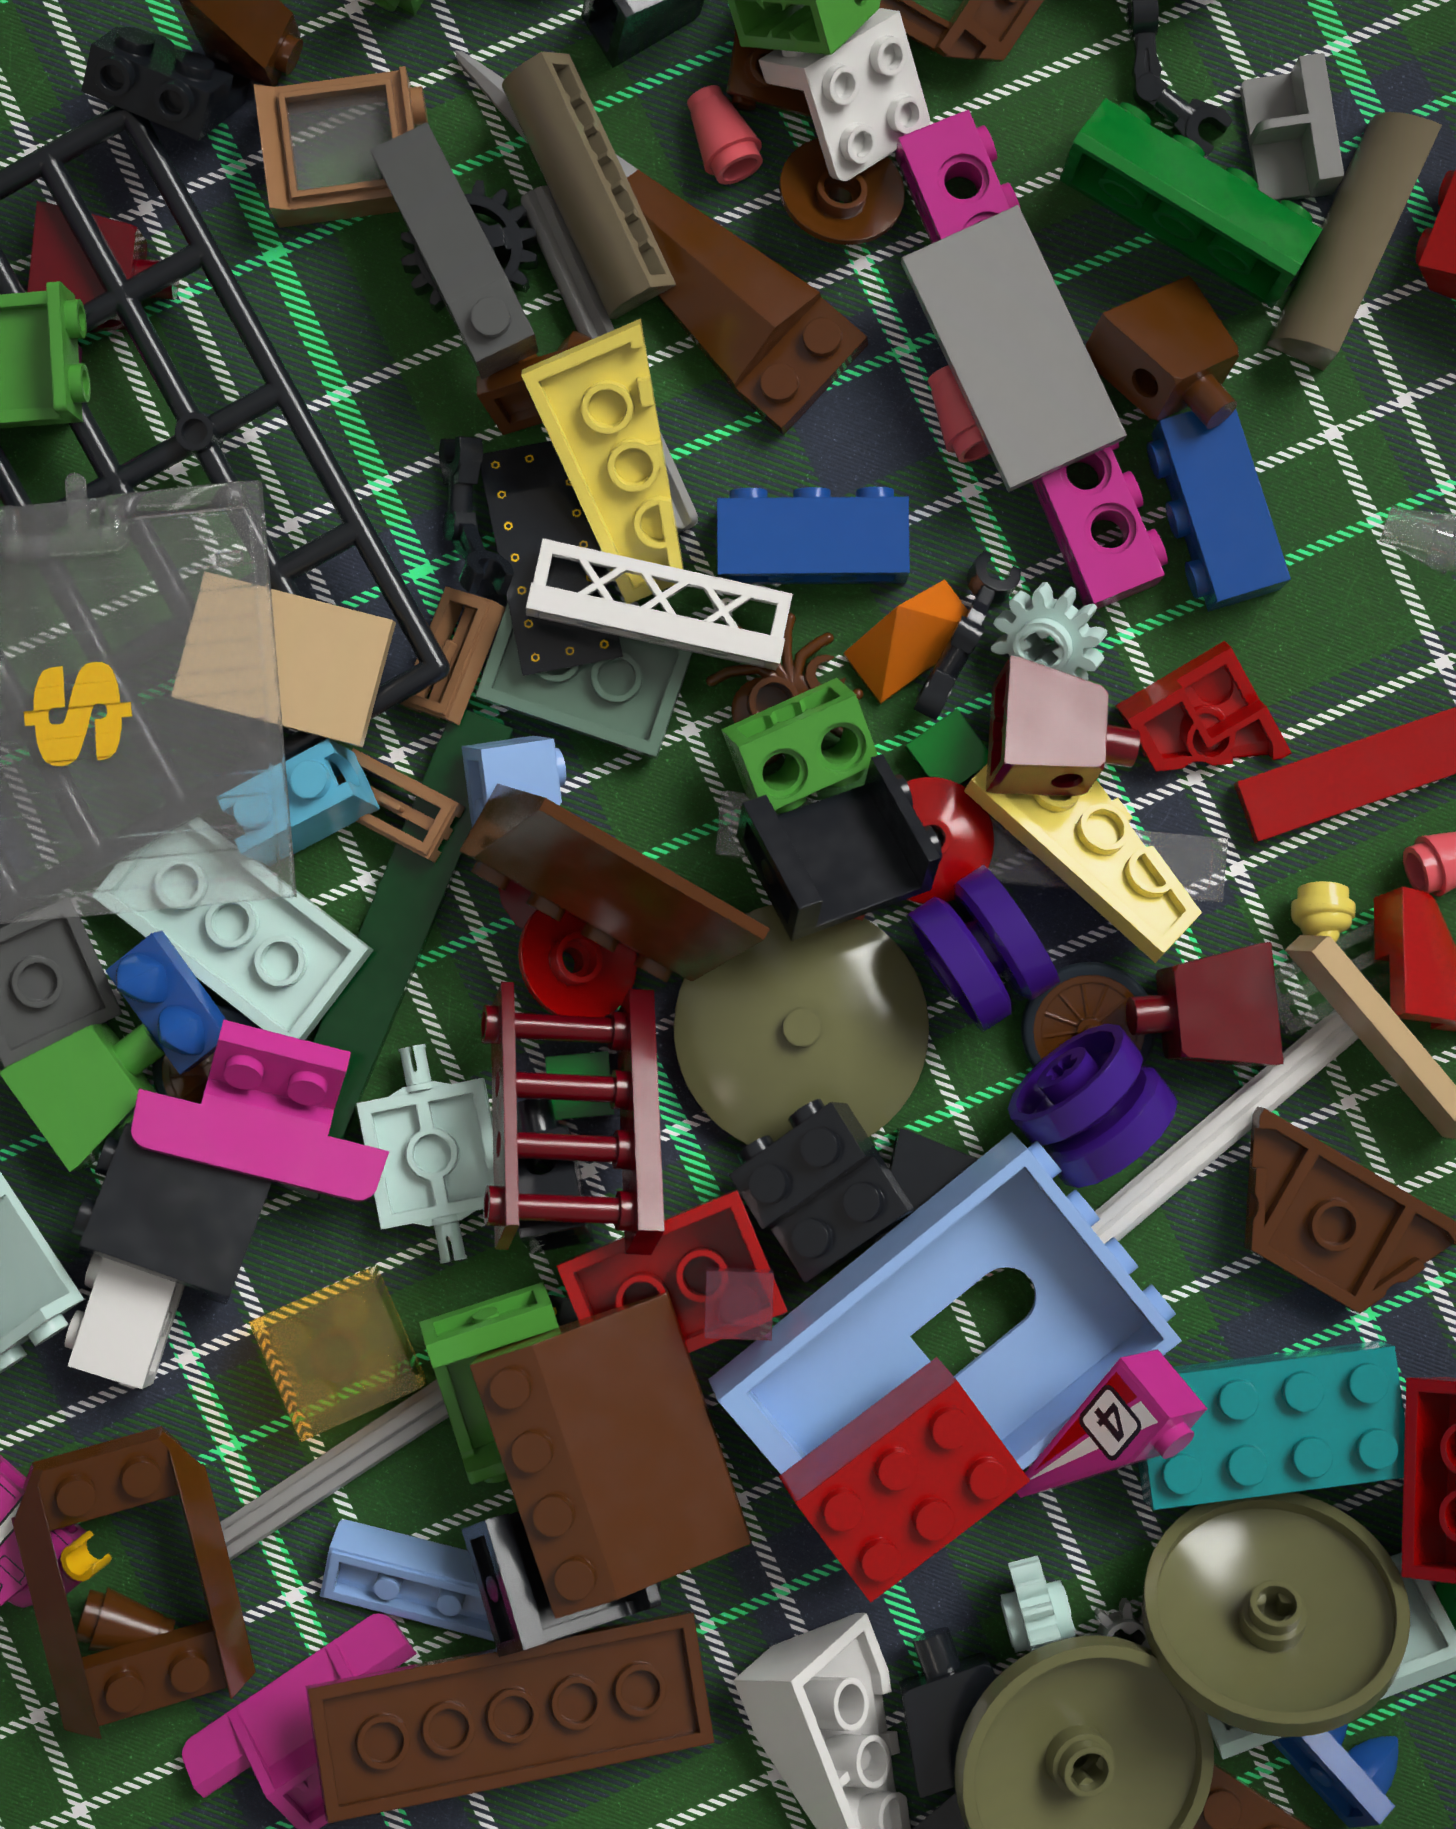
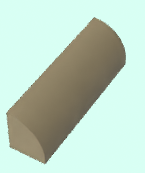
(587, 182)
(1353, 237)

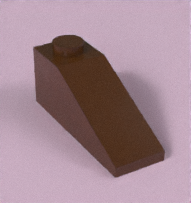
(248, 35)

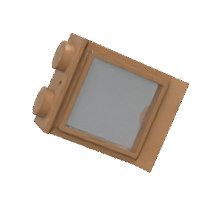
(321, 140)

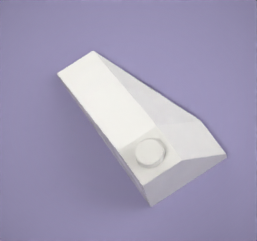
(825, 1724)

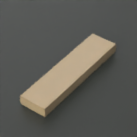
(1378, 1028)

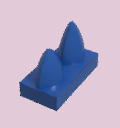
(169, 1001)
(1349, 1781)

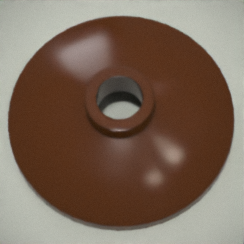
(870, 198)

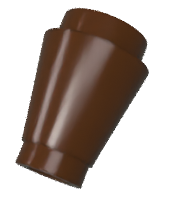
(116, 1620)

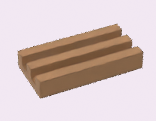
(465, 652)
(437, 828)

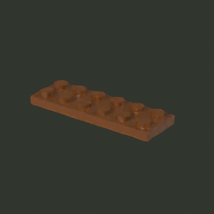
(510, 1718)

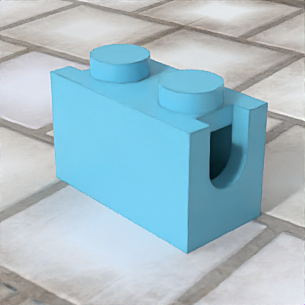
(317, 800)

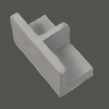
(1293, 131)

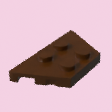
(1334, 1217)

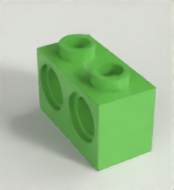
(798, 731)

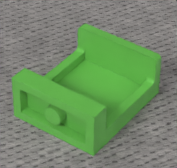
(41, 358)
(456, 1341)

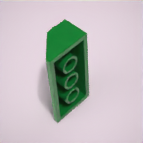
(1189, 201)

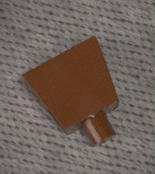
(1167, 353)

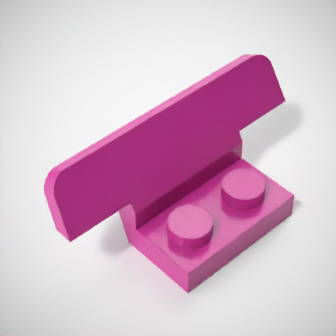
(265, 1116)
(274, 1725)

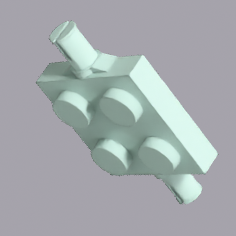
(437, 1151)

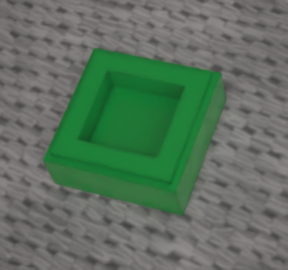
(949, 750)
(580, 1064)

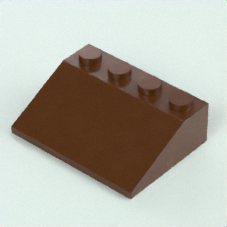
(606, 886)
(610, 1453)

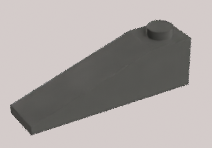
(455, 251)

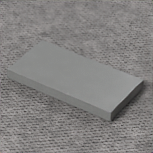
(1013, 348)

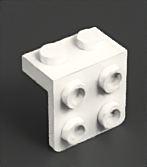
(858, 94)

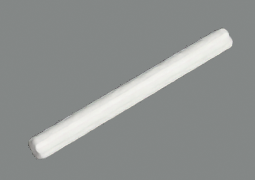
(1222, 1128)

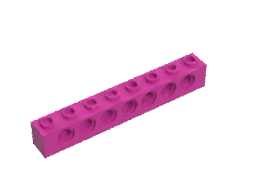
(1099, 573)

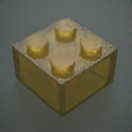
(338, 1353)

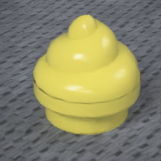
(1323, 909)

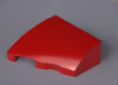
(1203, 715)
(1420, 956)

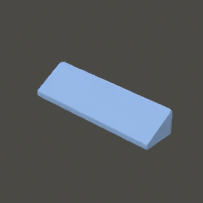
(404, 1578)

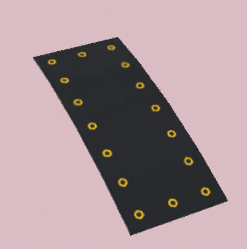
(532, 502)

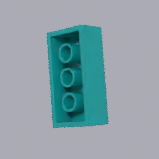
(1285, 1426)

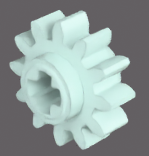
(1043, 617)
(1036, 1609)

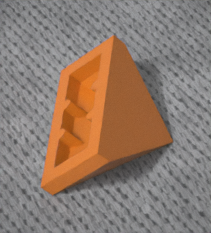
(906, 641)

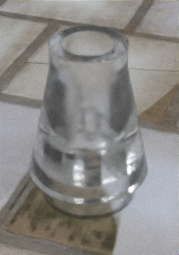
(1423, 536)

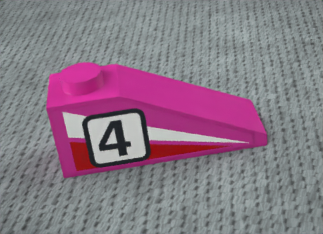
(1129, 1417)

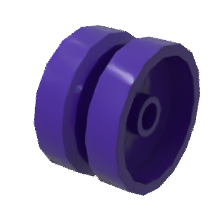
(990, 943)
(1093, 1105)

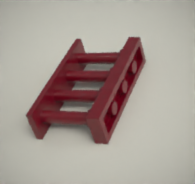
(631, 1089)

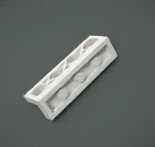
(653, 625)

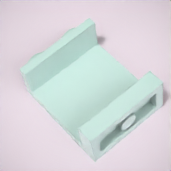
(32, 1282)

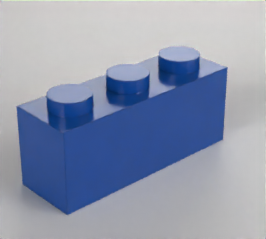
(1217, 509)
(813, 537)

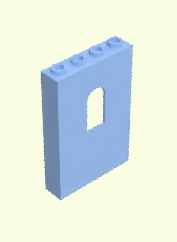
(855, 1331)

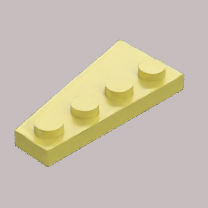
(609, 440)
(1100, 858)

